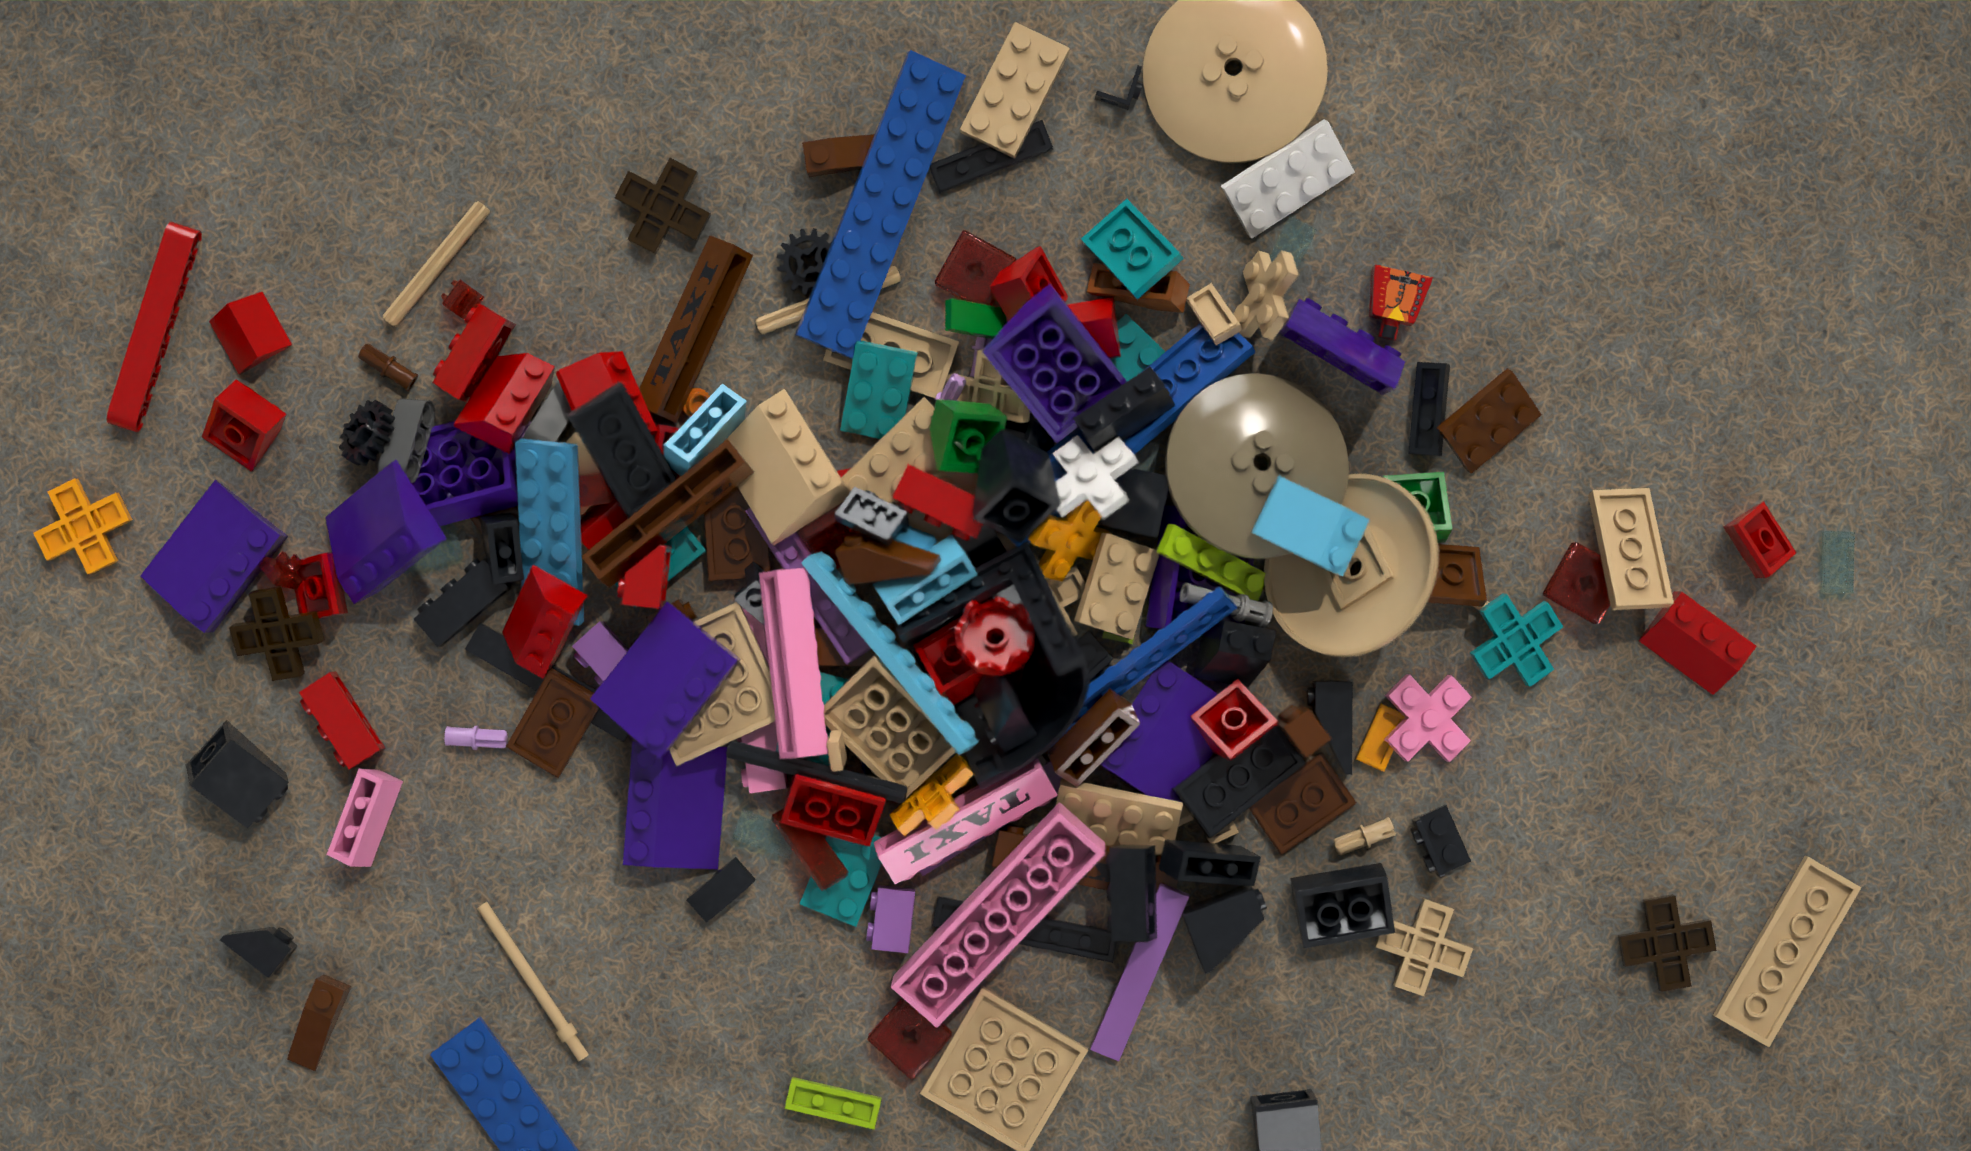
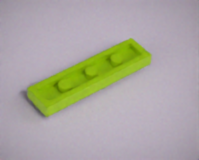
(1211, 562)

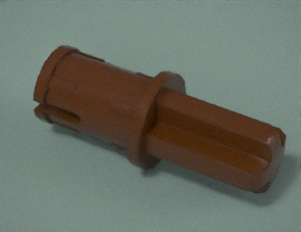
(388, 366)

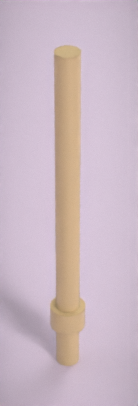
(566, 1032)

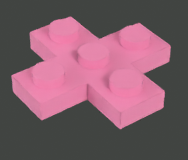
(1427, 718)

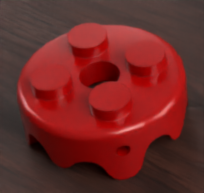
(992, 618)

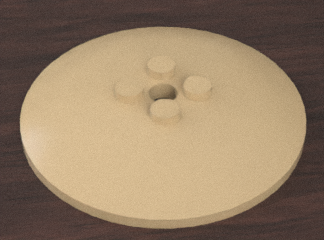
(1244, 113)
(1379, 603)

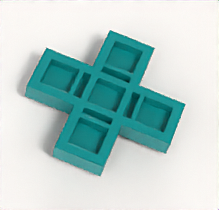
(1516, 640)

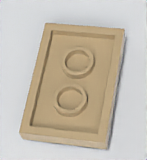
(1117, 586)

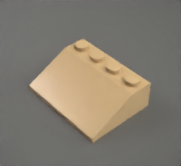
(791, 470)
(886, 727)

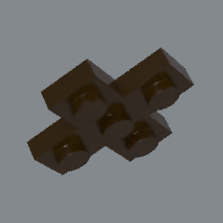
(662, 206)
(276, 633)
(1667, 943)

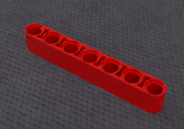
(152, 326)

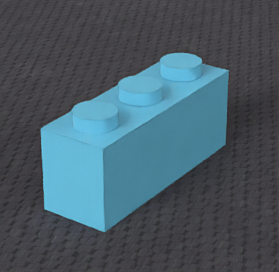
(705, 430)
(912, 594)

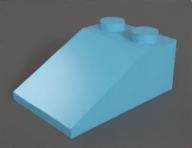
(1310, 526)

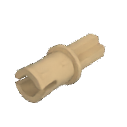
(1364, 836)

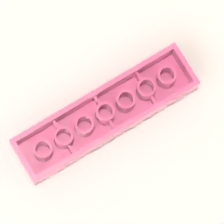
(998, 914)

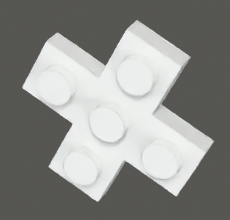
(1092, 475)

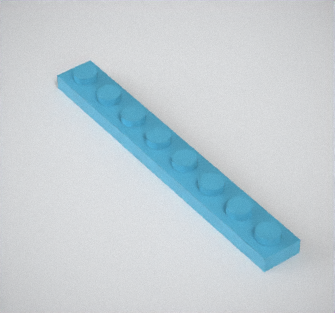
(895, 658)

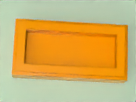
(1374, 749)

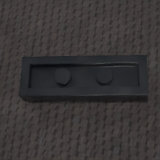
(1428, 408)

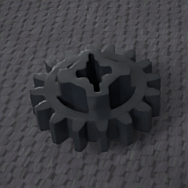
(798, 254)
(366, 432)

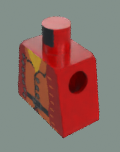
(1396, 298)

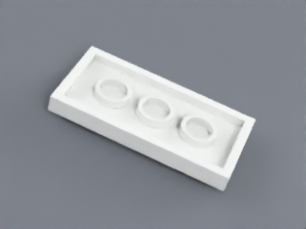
(1287, 179)

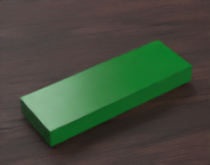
(973, 318)

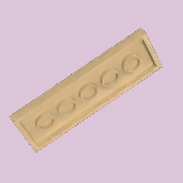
(1787, 951)

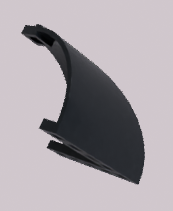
(1049, 683)

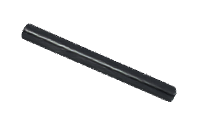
(845, 778)

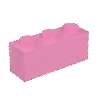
(364, 818)

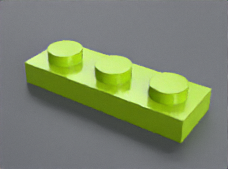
(833, 1103)

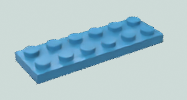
(550, 510)

